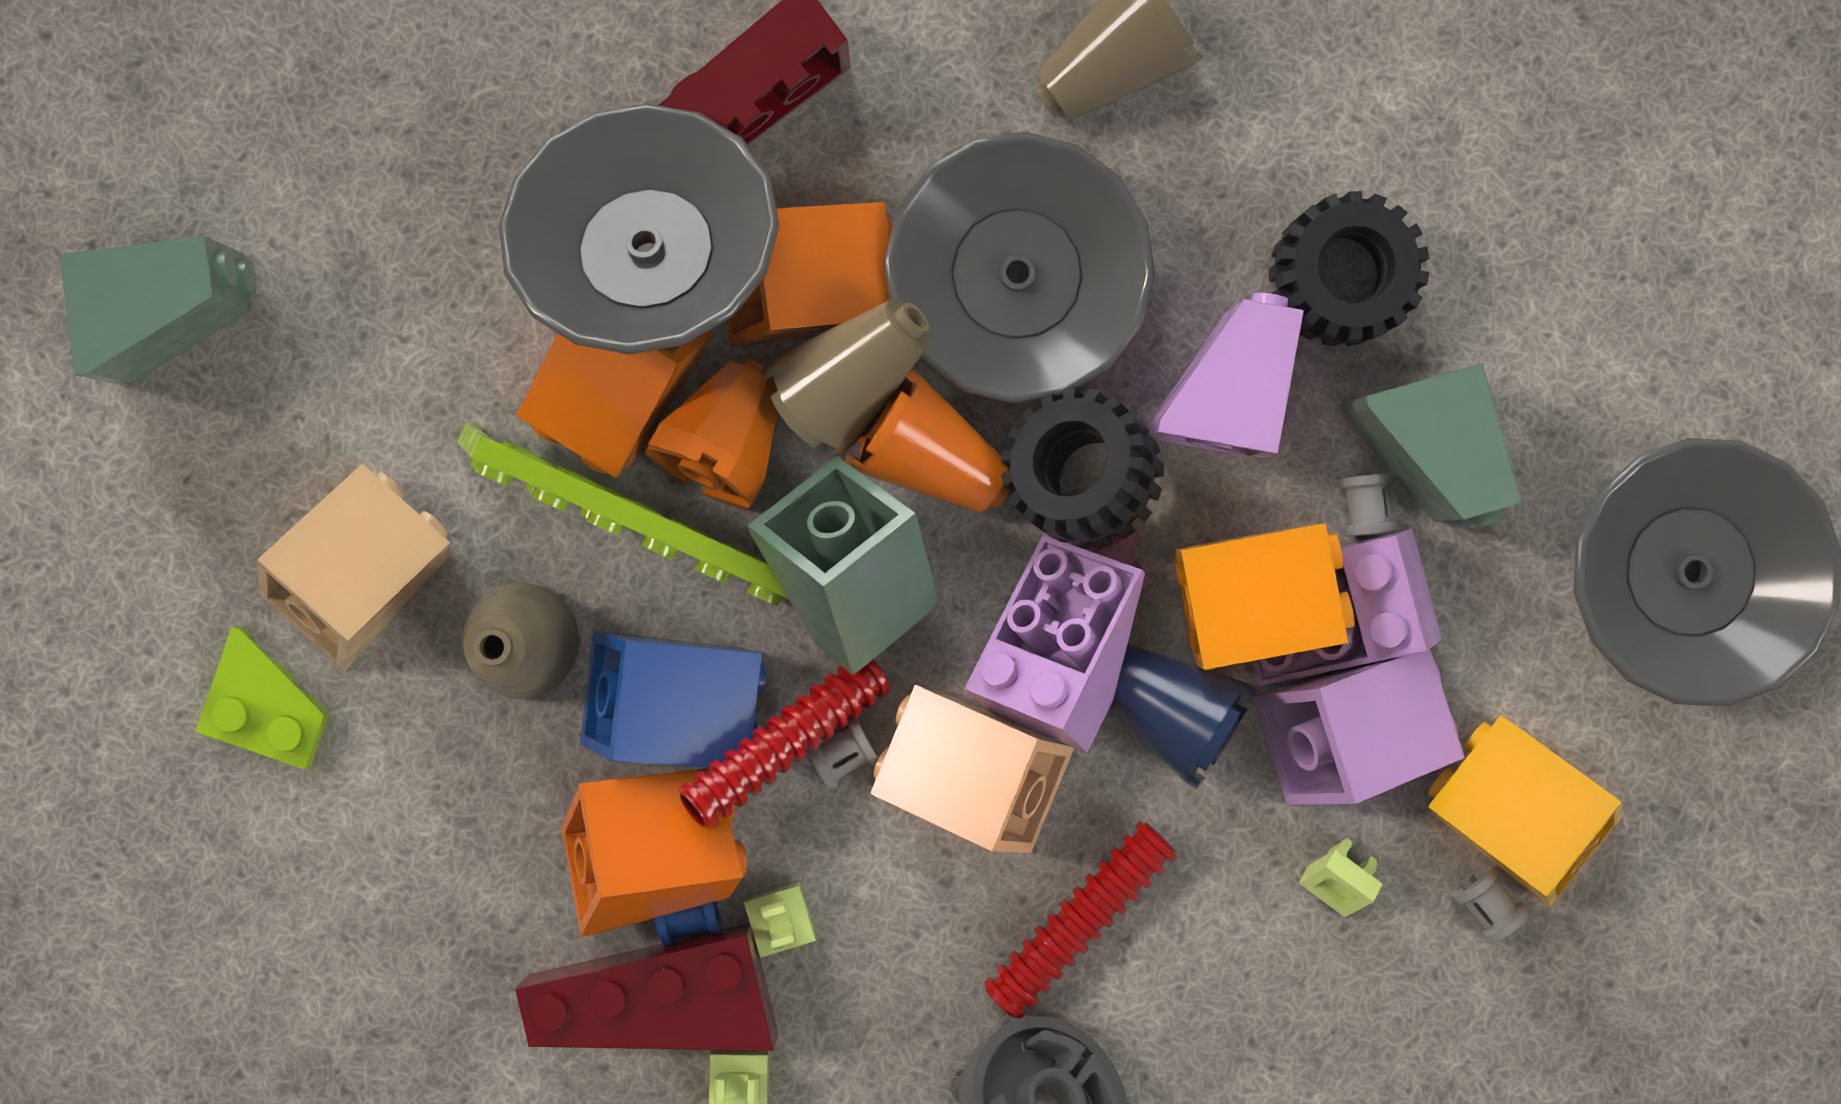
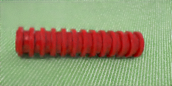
(781, 743)
(1079, 920)

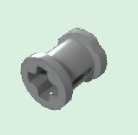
(1368, 504)
(843, 753)
(1490, 904)

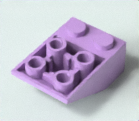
(1388, 606)
(1060, 643)

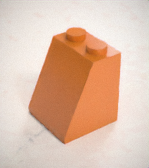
(819, 273)
(606, 400)
(642, 853)

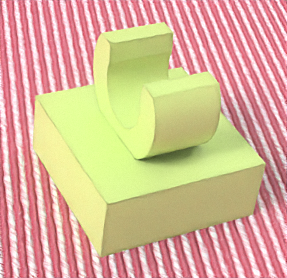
(1341, 881)
(780, 919)
(738, 1077)

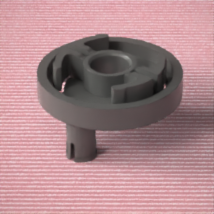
(1006, 1075)

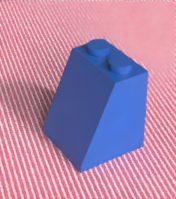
(668, 699)

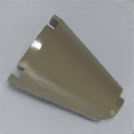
(1114, 54)
(848, 373)
(520, 640)

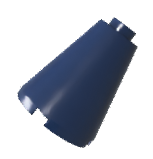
(1179, 709)

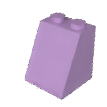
(1237, 382)
(1358, 730)

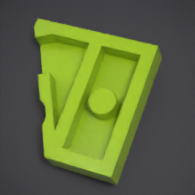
(261, 706)

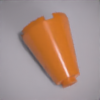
(930, 450)

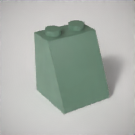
(150, 303)
(1442, 445)
(848, 562)

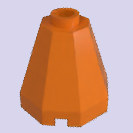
(721, 435)

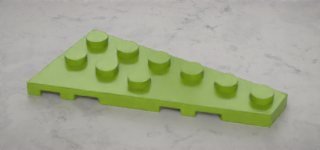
(614, 510)

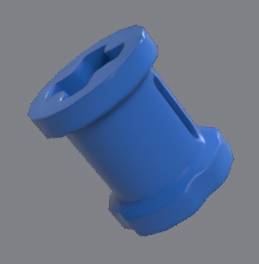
(689, 922)

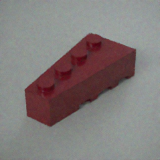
(767, 70)
(678, 996)

